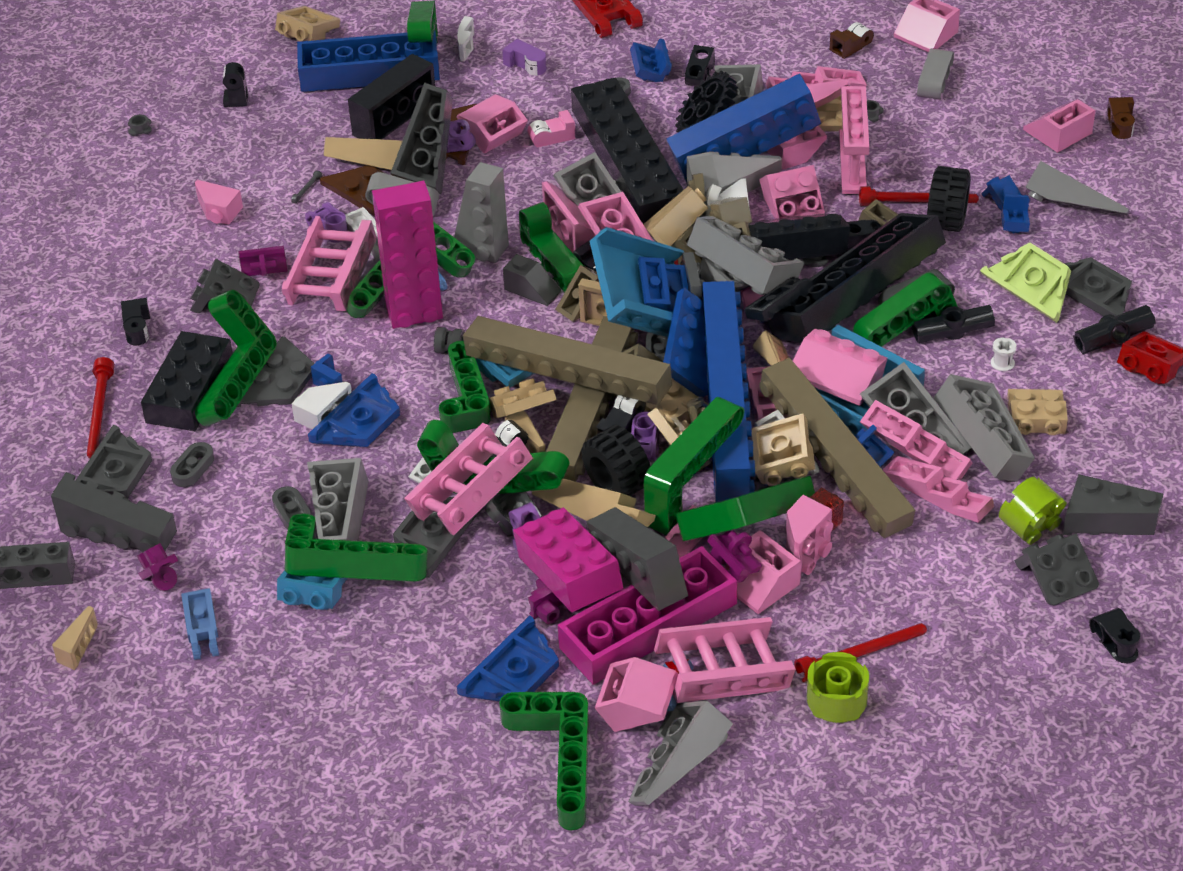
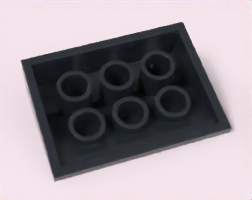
(804, 235)

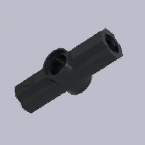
(953, 323)
(1102, 333)

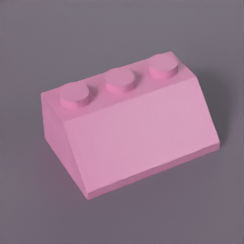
(615, 213)
(566, 217)
(838, 365)

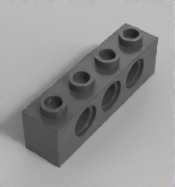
(36, 565)

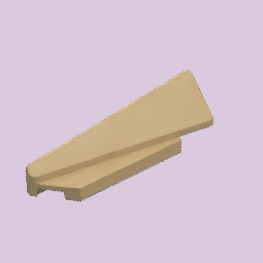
(363, 151)
(591, 501)

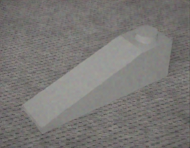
(1063, 189)

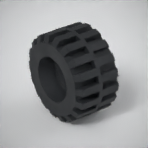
(949, 197)
(615, 461)

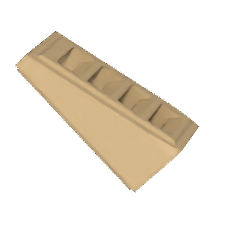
(770, 348)
(534, 443)
(75, 639)

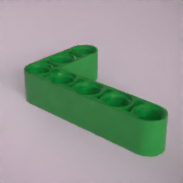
(445, 258)
(254, 347)
(684, 458)
(541, 473)
(742, 509)
(348, 558)
(570, 716)

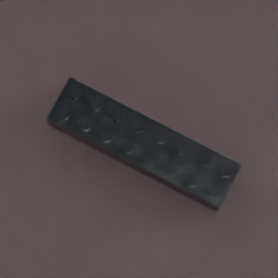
(625, 146)
(860, 275)

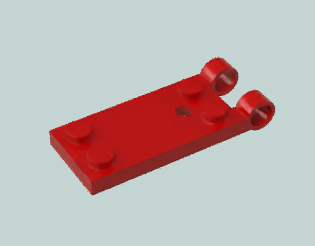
(603, 11)

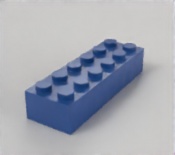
(357, 59)
(751, 124)

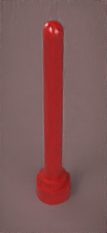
(868, 195)
(102, 369)
(803, 664)

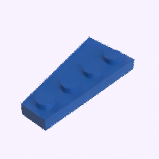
(687, 344)

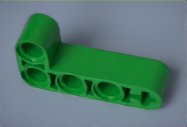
(422, 22)
(544, 244)
(899, 312)
(473, 404)

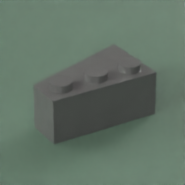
(1111, 508)

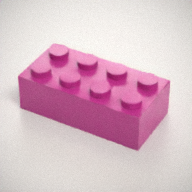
(568, 559)

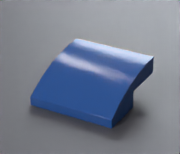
(661, 282)

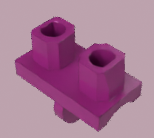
(263, 261)
(735, 551)
(157, 564)
(544, 603)

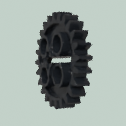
(707, 99)

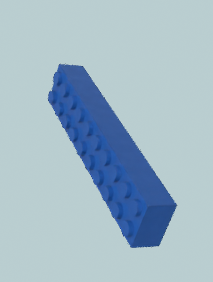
(725, 380)

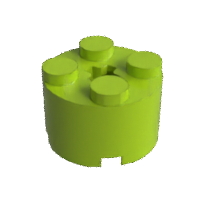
(1032, 509)
(837, 687)

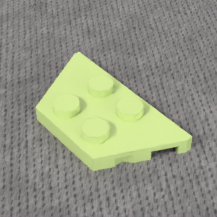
(1033, 279)

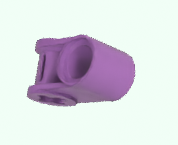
(457, 135)
(331, 218)
(647, 435)

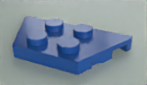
(358, 417)
(514, 666)

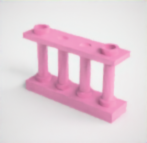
(853, 138)
(346, 275)
(457, 468)
(718, 681)

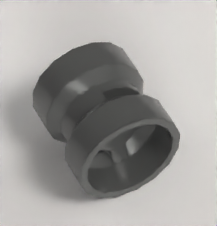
(445, 337)

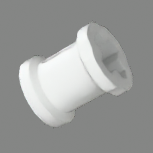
(1003, 354)

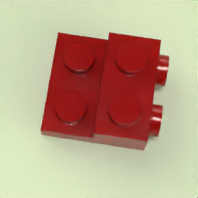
(1151, 357)

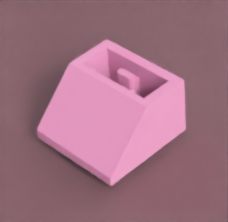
(928, 24)
(494, 122)
(1063, 125)
(800, 148)
(792, 193)
(808, 532)
(776, 577)
(635, 693)

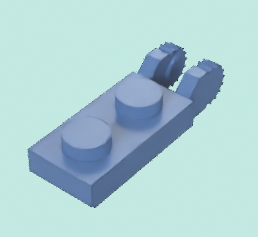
(200, 620)

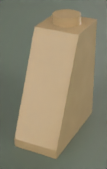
(676, 216)

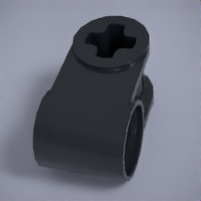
(1116, 635)

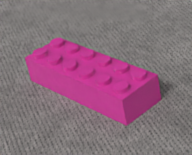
(408, 254)
(629, 624)

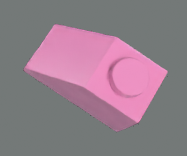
(218, 202)

